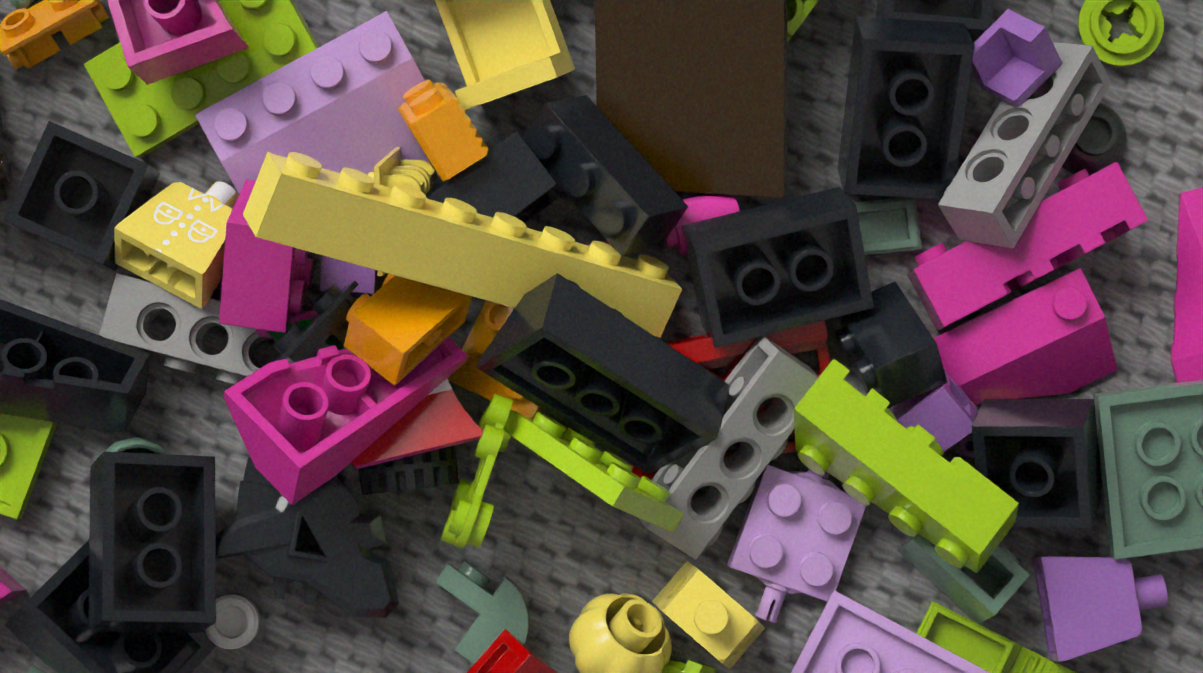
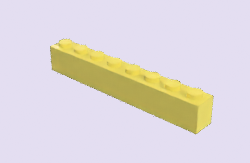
(444, 242)

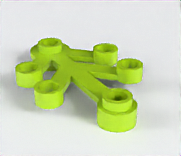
(469, 514)

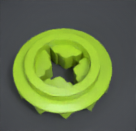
(1145, 22)

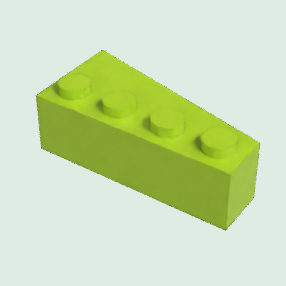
(900, 471)

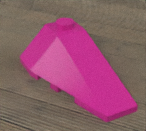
(324, 411)

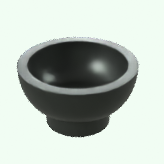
(1099, 143)

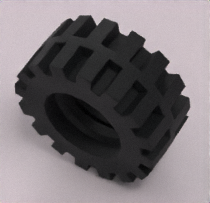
(411, 472)

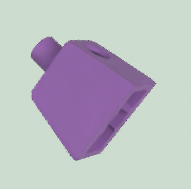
(1092, 602)

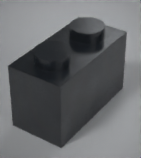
(891, 347)

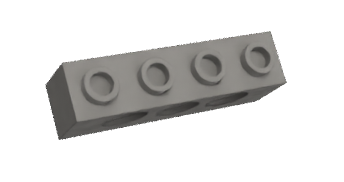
(1024, 151)
(136, 304)
(759, 375)

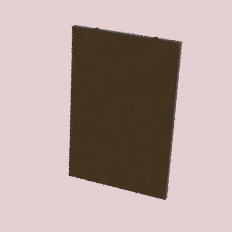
(698, 89)

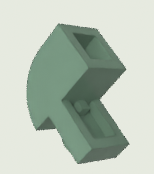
(496, 611)

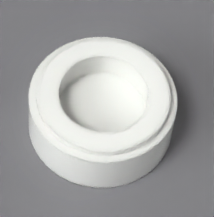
(235, 622)

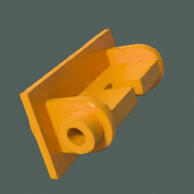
(28, 32)

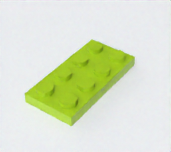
(167, 108)

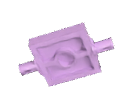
(795, 536)

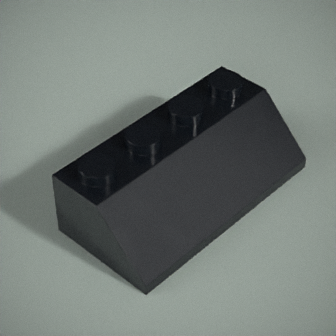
(605, 376)

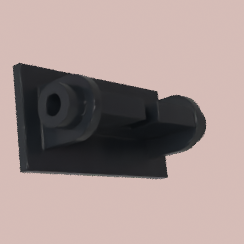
(330, 321)

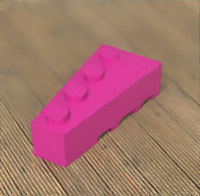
(173, 35)
(1061, 230)

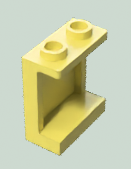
(504, 46)

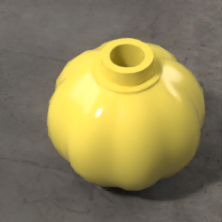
(620, 636)

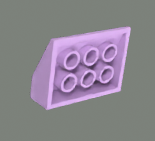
(325, 105)

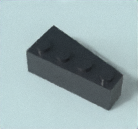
(67, 372)

